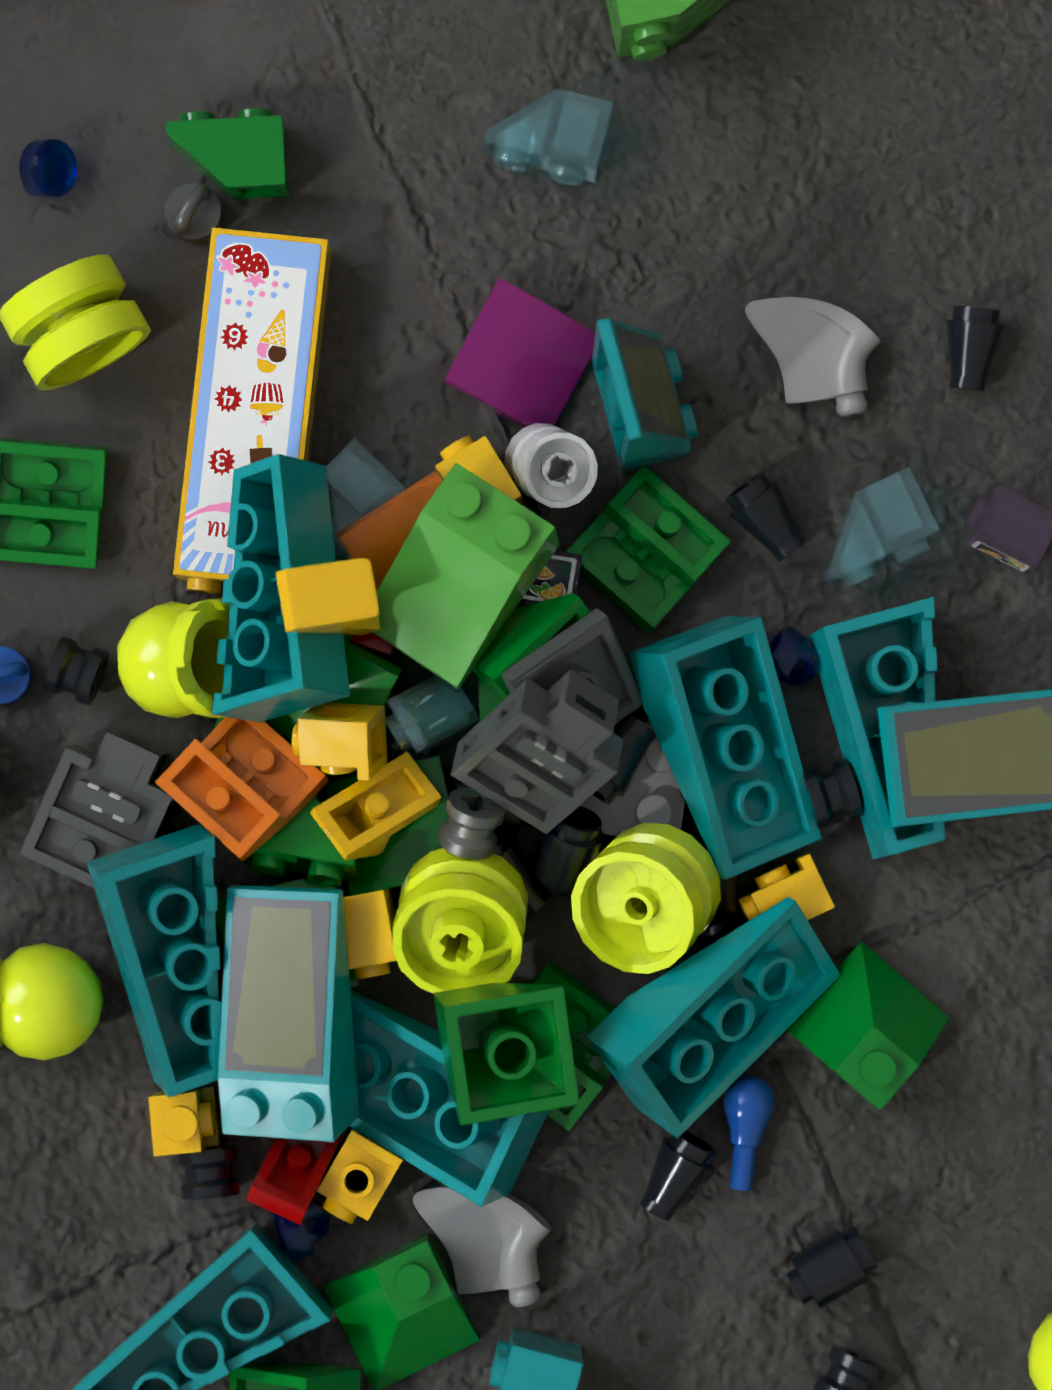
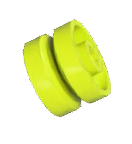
(74, 322)
(646, 898)
(460, 921)

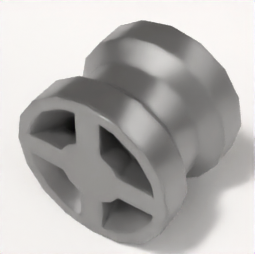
(470, 824)

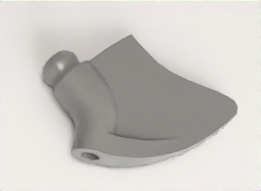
(817, 349)
(487, 1244)

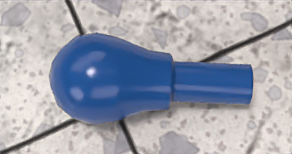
(748, 1110)

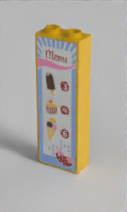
(250, 382)

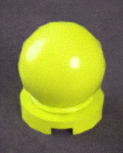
(172, 657)
(47, 1001)

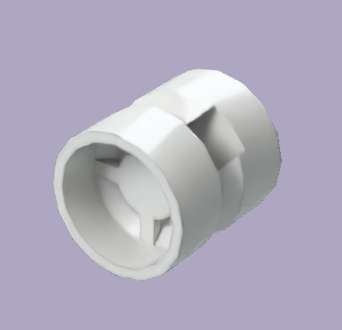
(551, 465)

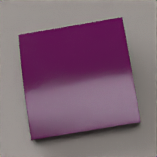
(522, 357)

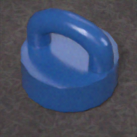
(14, 675)

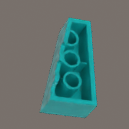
(274, 525)
(870, 666)
(163, 935)
(216, 1323)

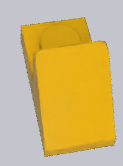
(330, 598)
(374, 809)

